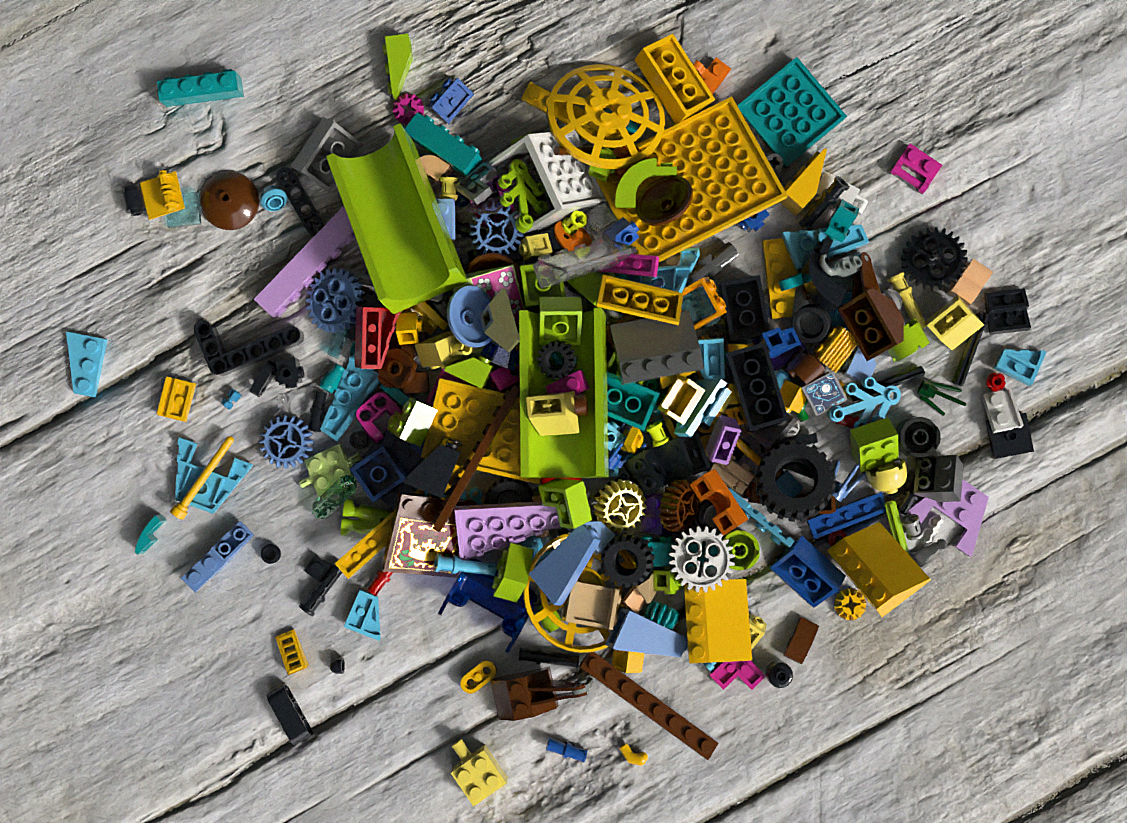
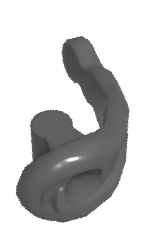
(922, 555)

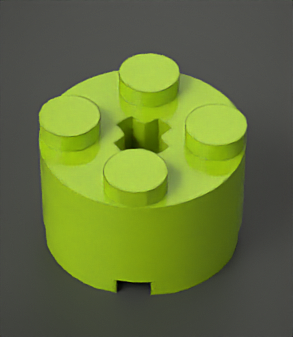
(913, 338)
(750, 549)

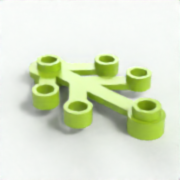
(519, 171)

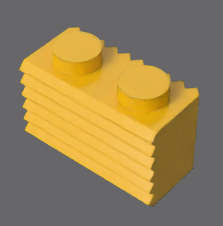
(835, 348)

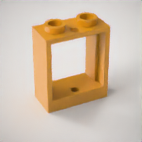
(717, 301)

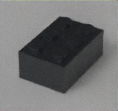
(745, 308)

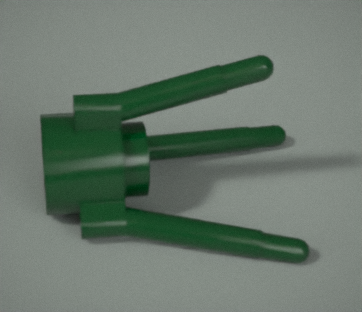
(929, 389)

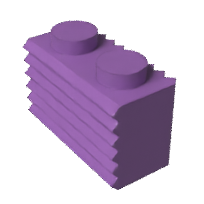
(723, 440)

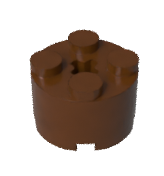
(805, 366)

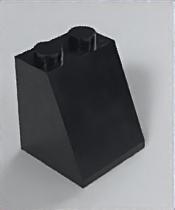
(436, 467)

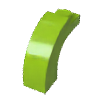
(635, 175)

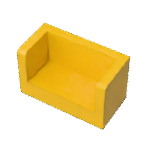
(681, 399)

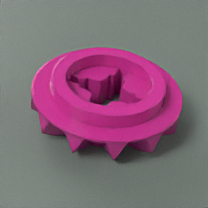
(404, 100)

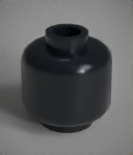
(775, 668)

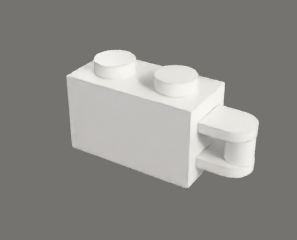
(850, 195)

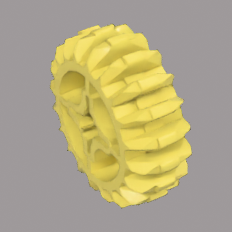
(614, 504)

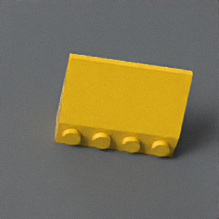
(878, 567)
(718, 623)

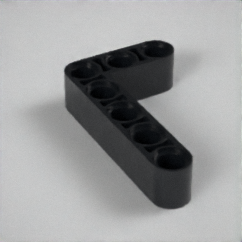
(246, 350)

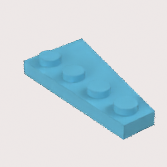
(352, 393)

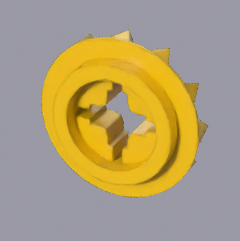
(843, 598)

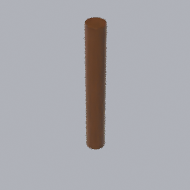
(561, 151)

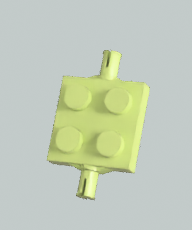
(328, 467)

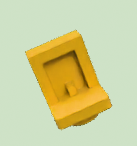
(633, 440)

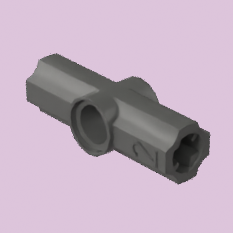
(713, 263)

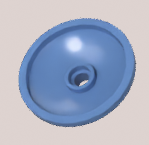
(464, 315)

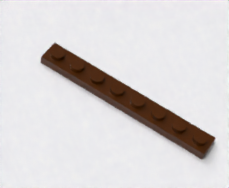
(471, 465)
(648, 705)

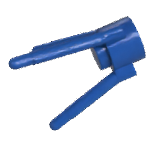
(614, 457)

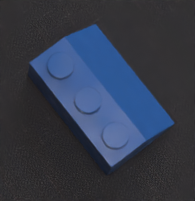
(808, 572)

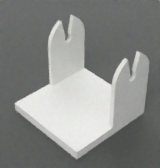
(562, 176)

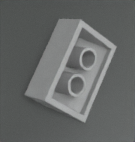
(325, 140)

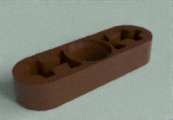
(581, 406)

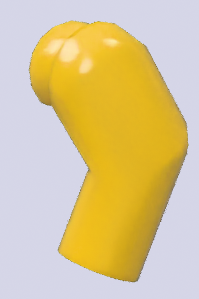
(633, 758)

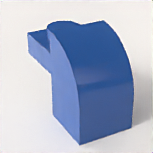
(780, 341)

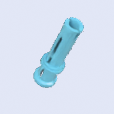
(456, 564)

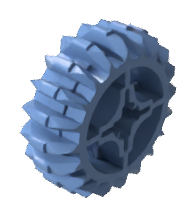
(483, 242)
(269, 437)

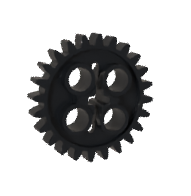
(944, 244)

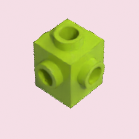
(665, 580)

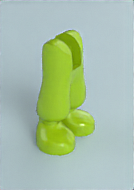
(368, 517)

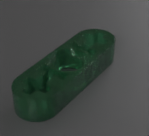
(336, 489)

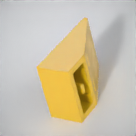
(805, 183)

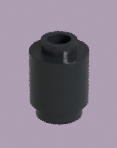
(133, 200)

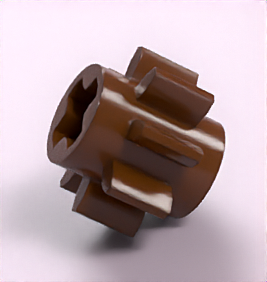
(750, 492)

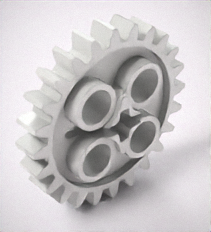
(720, 562)

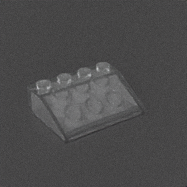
(580, 262)

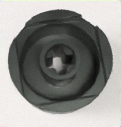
(920, 426)

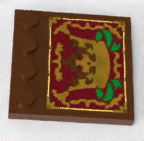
(412, 540)

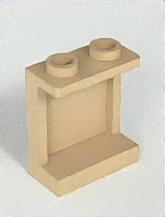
(592, 606)

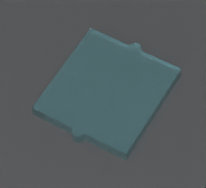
(190, 215)

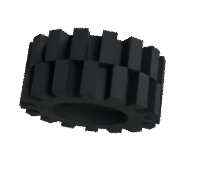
(545, 363)

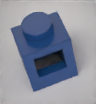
(623, 232)

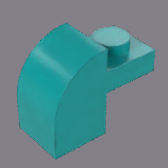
(840, 221)

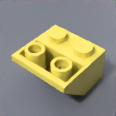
(954, 323)
(553, 413)

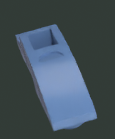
(218, 556)

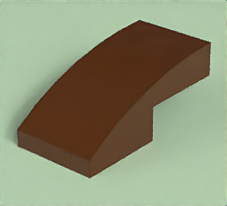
(801, 641)

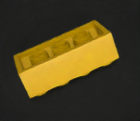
(674, 78)
(640, 299)

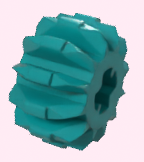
(662, 614)

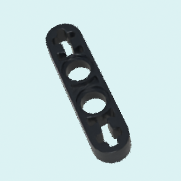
(301, 201)

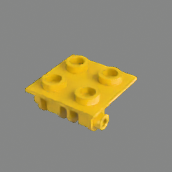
(162, 194)

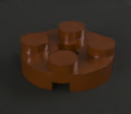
(406, 369)

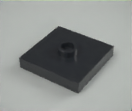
(1011, 441)

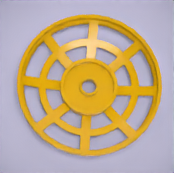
(603, 121)
(587, 576)

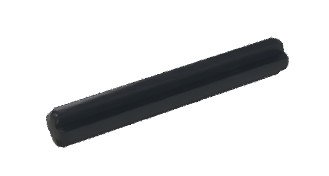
(969, 352)
(895, 380)

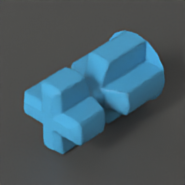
(233, 396)

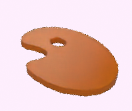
(578, 238)

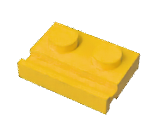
(176, 399)

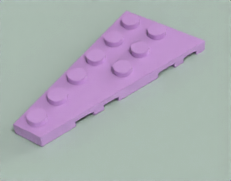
(498, 525)

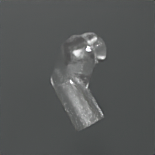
(283, 406)

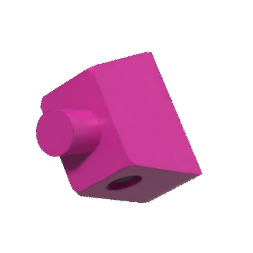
(502, 379)

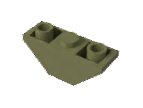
(499, 322)

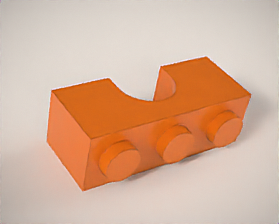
(713, 488)

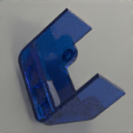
(480, 591)

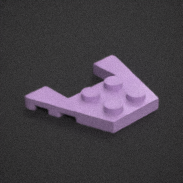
(966, 513)

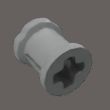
(912, 527)

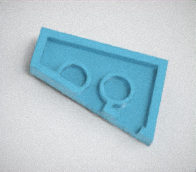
(86, 362)

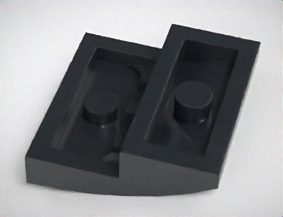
(1007, 311)

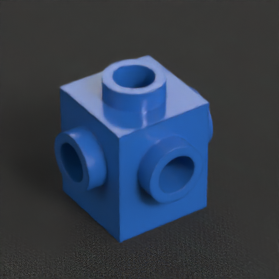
(754, 224)

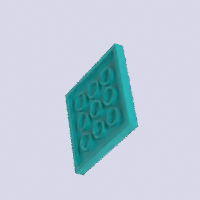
(791, 112)

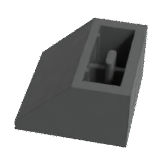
(939, 478)

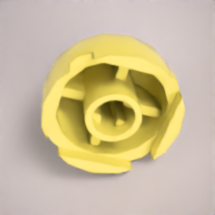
(888, 476)

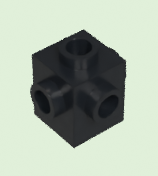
(284, 367)

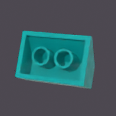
(629, 402)

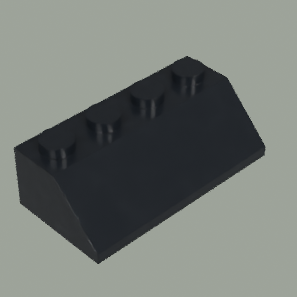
(755, 387)

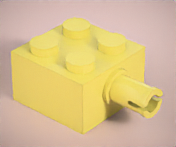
(442, 350)
(477, 772)

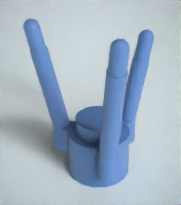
(841, 490)

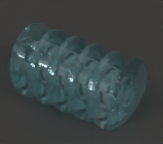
(705, 306)

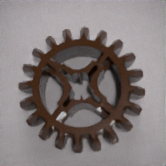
(678, 506)

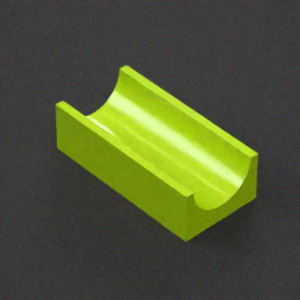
(398, 223)
(566, 454)

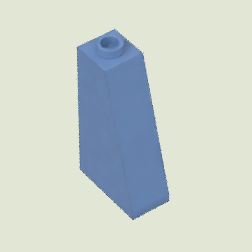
(564, 565)
(642, 635)

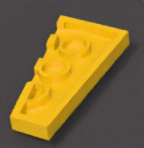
(778, 267)

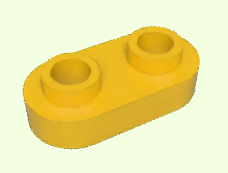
(479, 676)

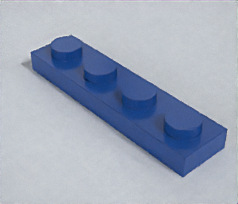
(847, 515)

